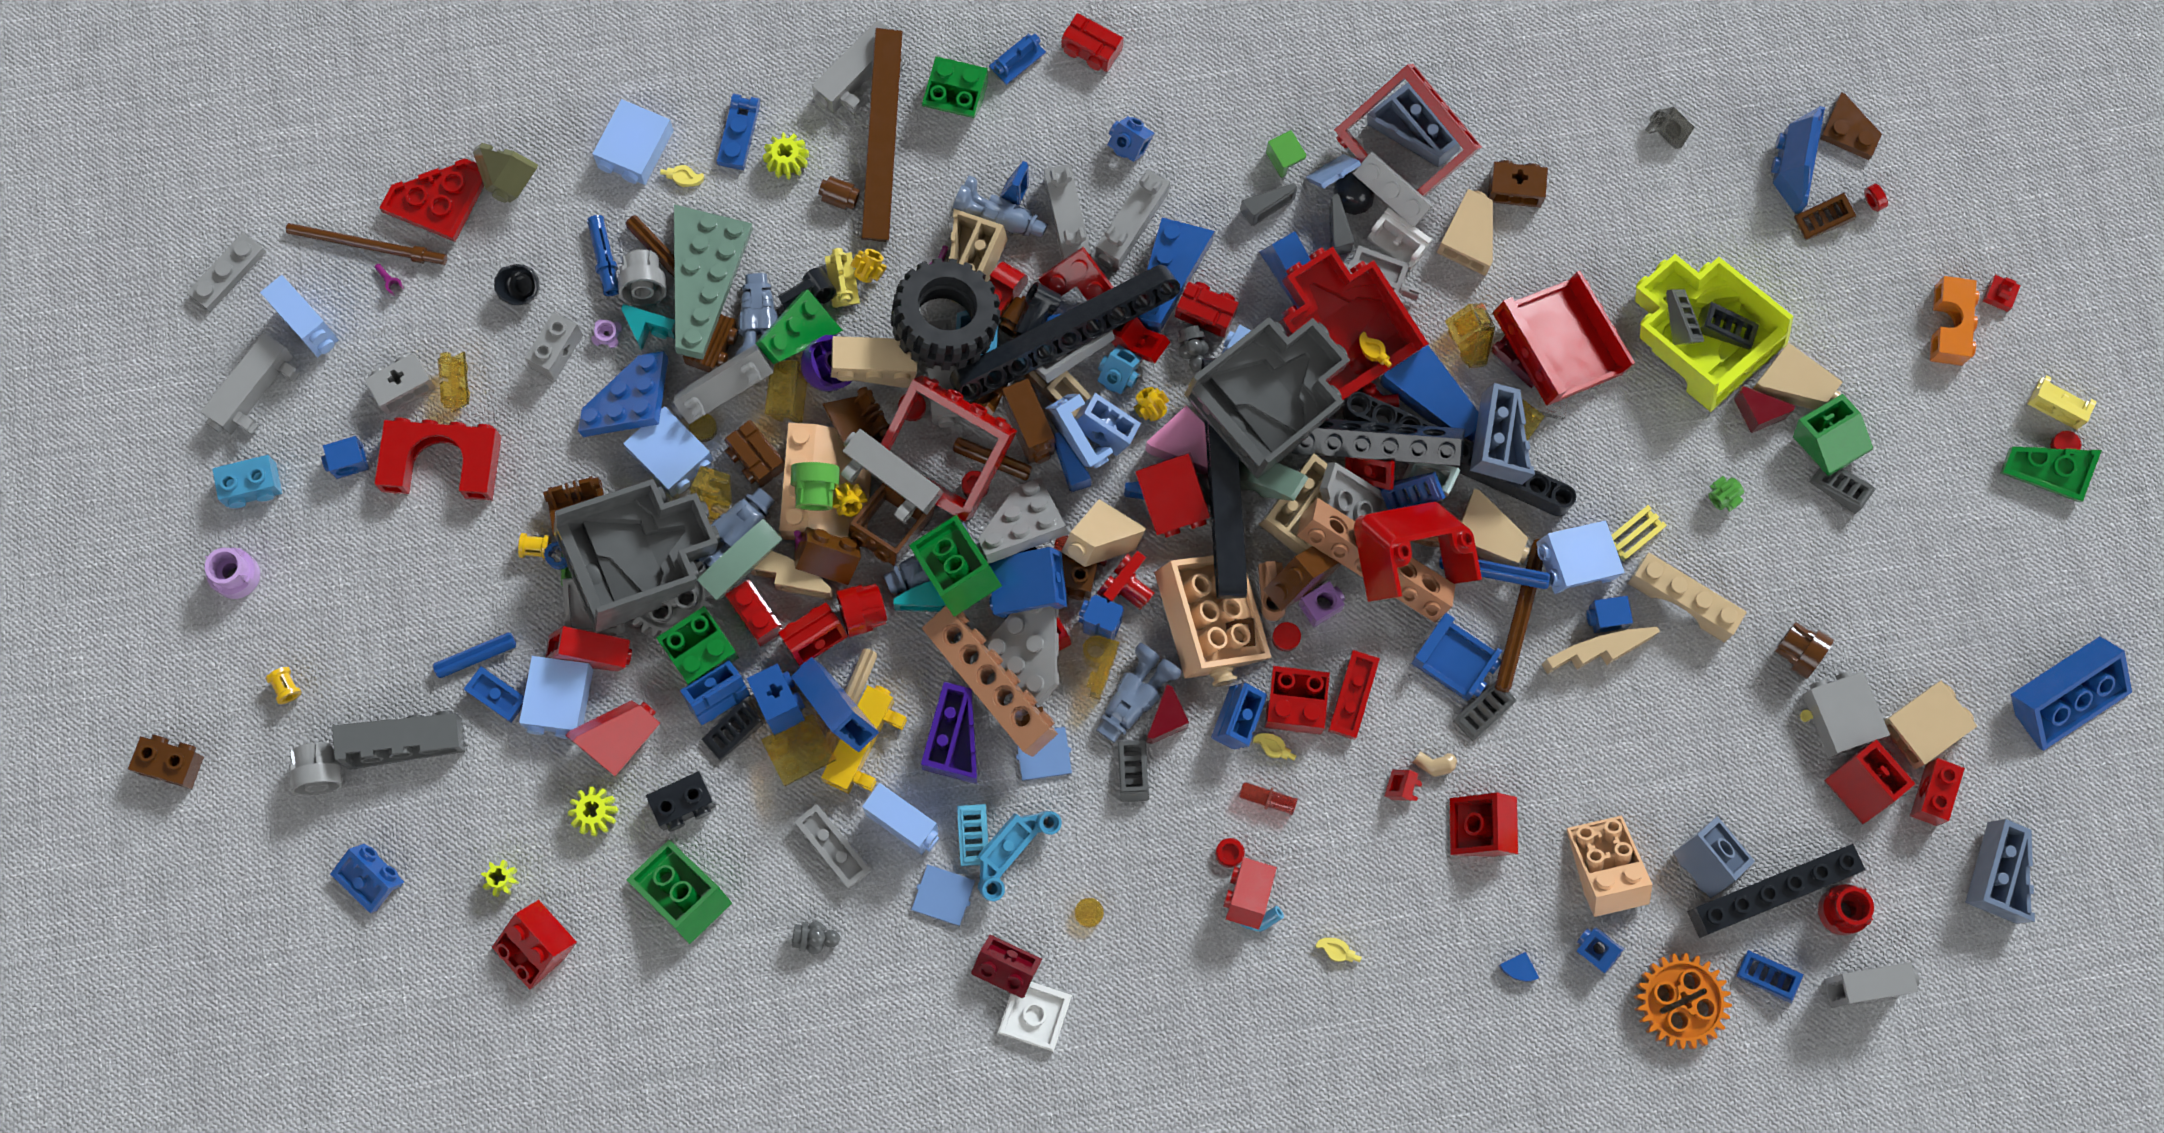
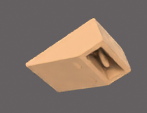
(1609, 866)

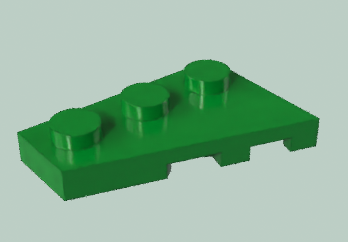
(796, 328)
(2055, 470)

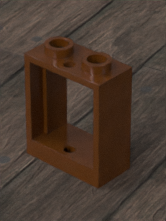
(880, 548)

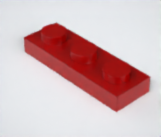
(1354, 694)

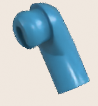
(1270, 918)

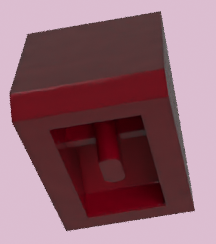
(1761, 409)
(1169, 717)

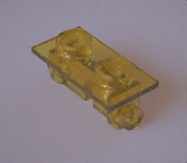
(455, 391)

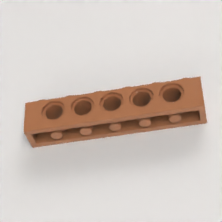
(1335, 536)
(1029, 738)

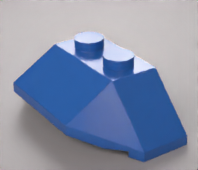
(1797, 158)

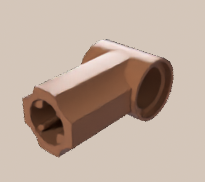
(1267, 572)

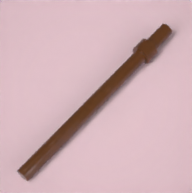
(417, 253)

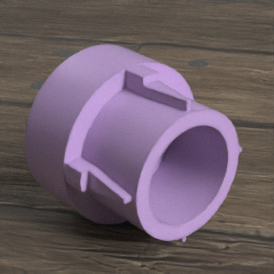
(241, 582)

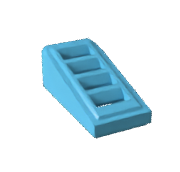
(971, 810)

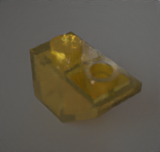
(1473, 334)

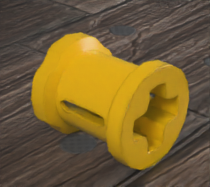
(533, 545)
(283, 685)

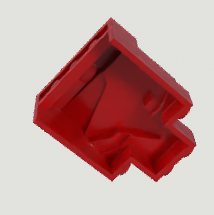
(1347, 308)

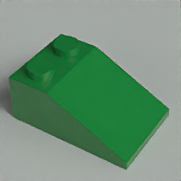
(955, 565)
(679, 891)

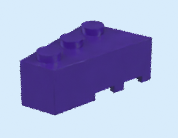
(951, 739)

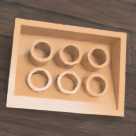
(821, 445)
(1201, 619)

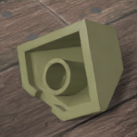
(503, 172)

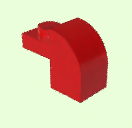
(1008, 283)
(1140, 340)

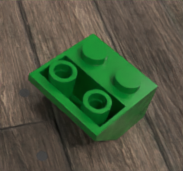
(956, 87)
(1834, 435)
(697, 645)

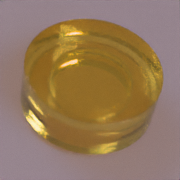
(704, 428)
(1089, 912)

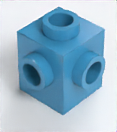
(1119, 370)

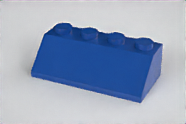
(2072, 692)

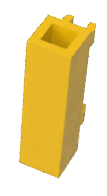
(847, 768)

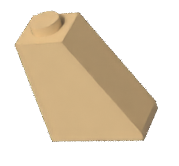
(1471, 233)
(1798, 380)
(1494, 532)
(1102, 535)

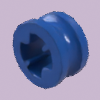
(550, 549)

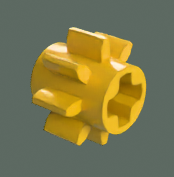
(868, 265)
(1151, 404)
(848, 499)

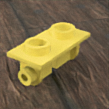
(842, 278)

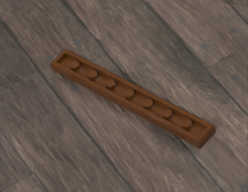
(881, 135)

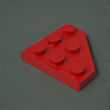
(437, 199)

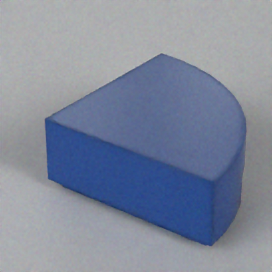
(1520, 968)

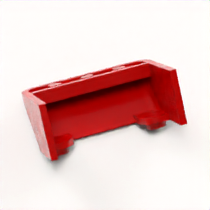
(1385, 545)

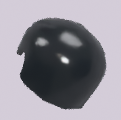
(1354, 194)
(516, 284)

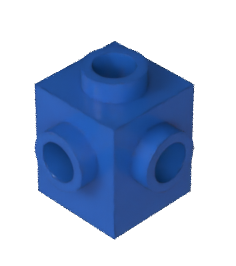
(1130, 138)

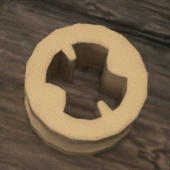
(1223, 676)

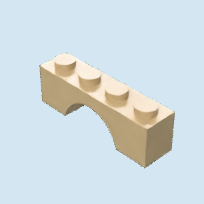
(1665, 582)

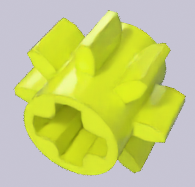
(498, 871)

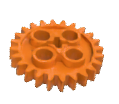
(1694, 1026)

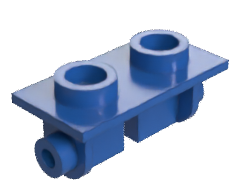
(1018, 58)

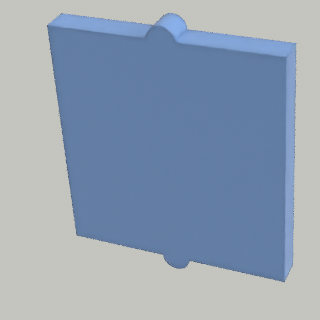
(1333, 171)
(1049, 761)
(943, 895)

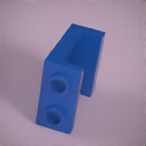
(1028, 582)
(1457, 659)

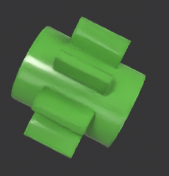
(1726, 493)

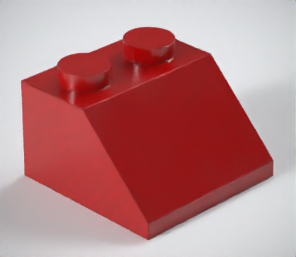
(1484, 825)

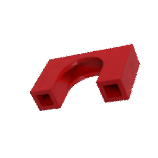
(405, 440)

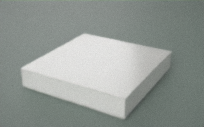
(1035, 1017)

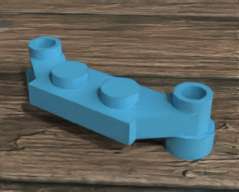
(1008, 845)

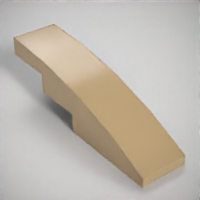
(1608, 646)

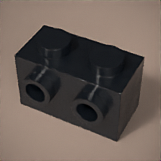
(681, 801)

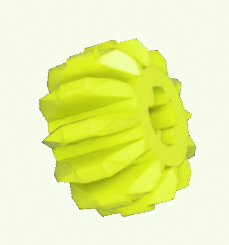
(790, 147)
(603, 812)

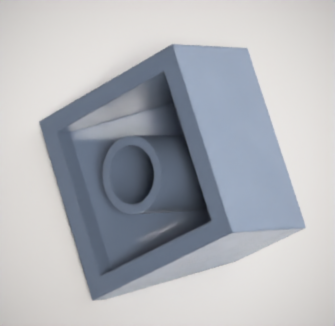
(1713, 857)

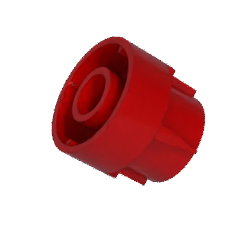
(861, 609)
(1856, 898)

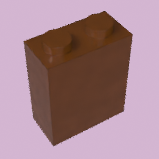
(1029, 421)
(1300, 577)

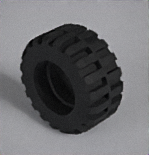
(949, 282)

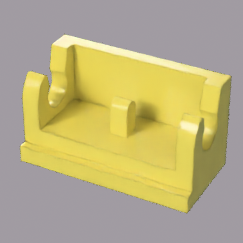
(2061, 404)

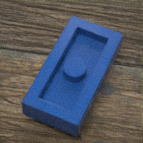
(495, 694)

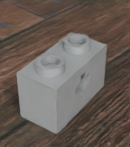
(554, 346)
(390, 394)

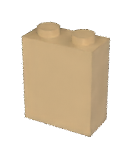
(1929, 724)

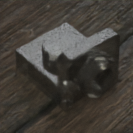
(1670, 126)

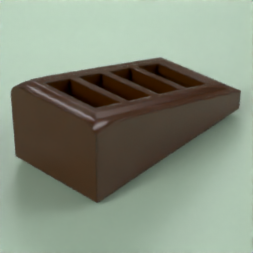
(1843, 204)

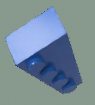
(1181, 251)

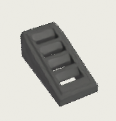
(1264, 204)
(1340, 232)
(1683, 322)
(1846, 500)
(1508, 700)
(1133, 788)

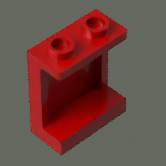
(1173, 495)

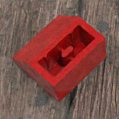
(1297, 700)
(1869, 781)
(533, 943)

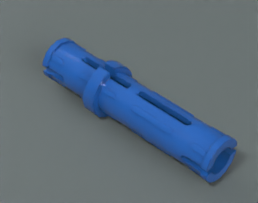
(605, 265)

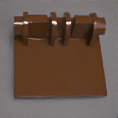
(857, 413)
(561, 498)

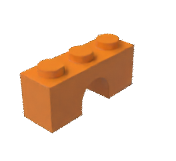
(1958, 300)

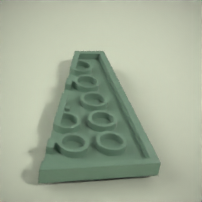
(705, 265)

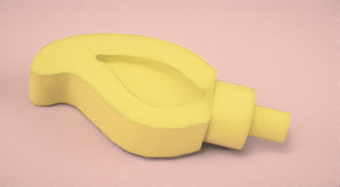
(683, 176)
(1273, 746)
(1337, 950)

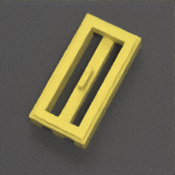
(1652, 518)

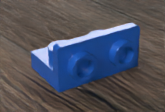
(366, 876)

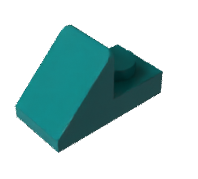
(643, 321)

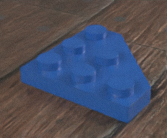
(629, 399)

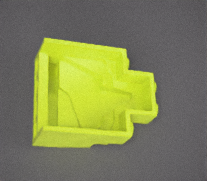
(1713, 366)

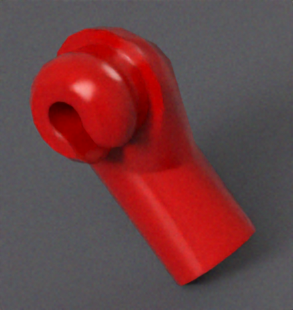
(1392, 399)

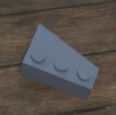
(1414, 126)
(1500, 436)
(2003, 872)

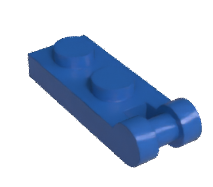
(738, 132)

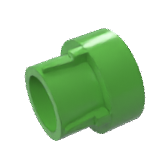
(814, 485)

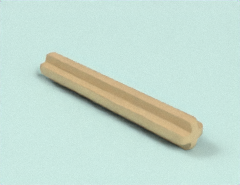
(855, 686)

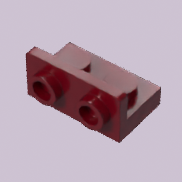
(1006, 966)

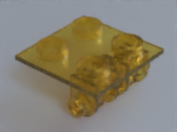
(798, 750)

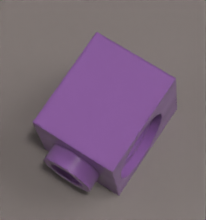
(1316, 614)

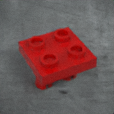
(1126, 583)

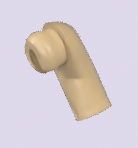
(1437, 766)

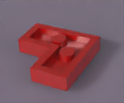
(1076, 271)

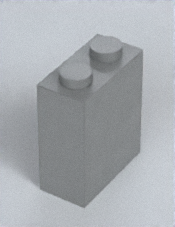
(1845, 713)
(1872, 984)

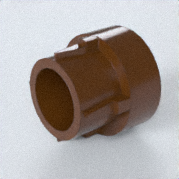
(1804, 649)

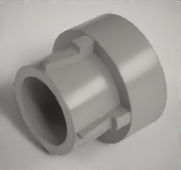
(641, 279)
(314, 770)

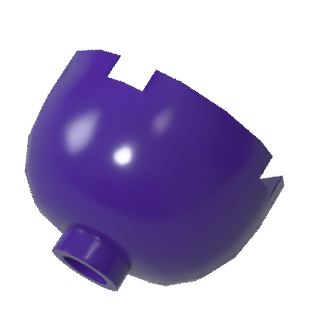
(817, 365)

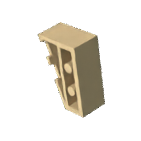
(977, 242)
(872, 361)
(1285, 515)

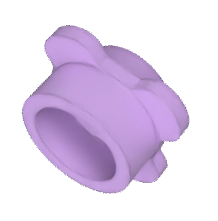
(603, 326)

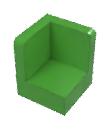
(1285, 152)

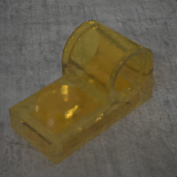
(1103, 664)

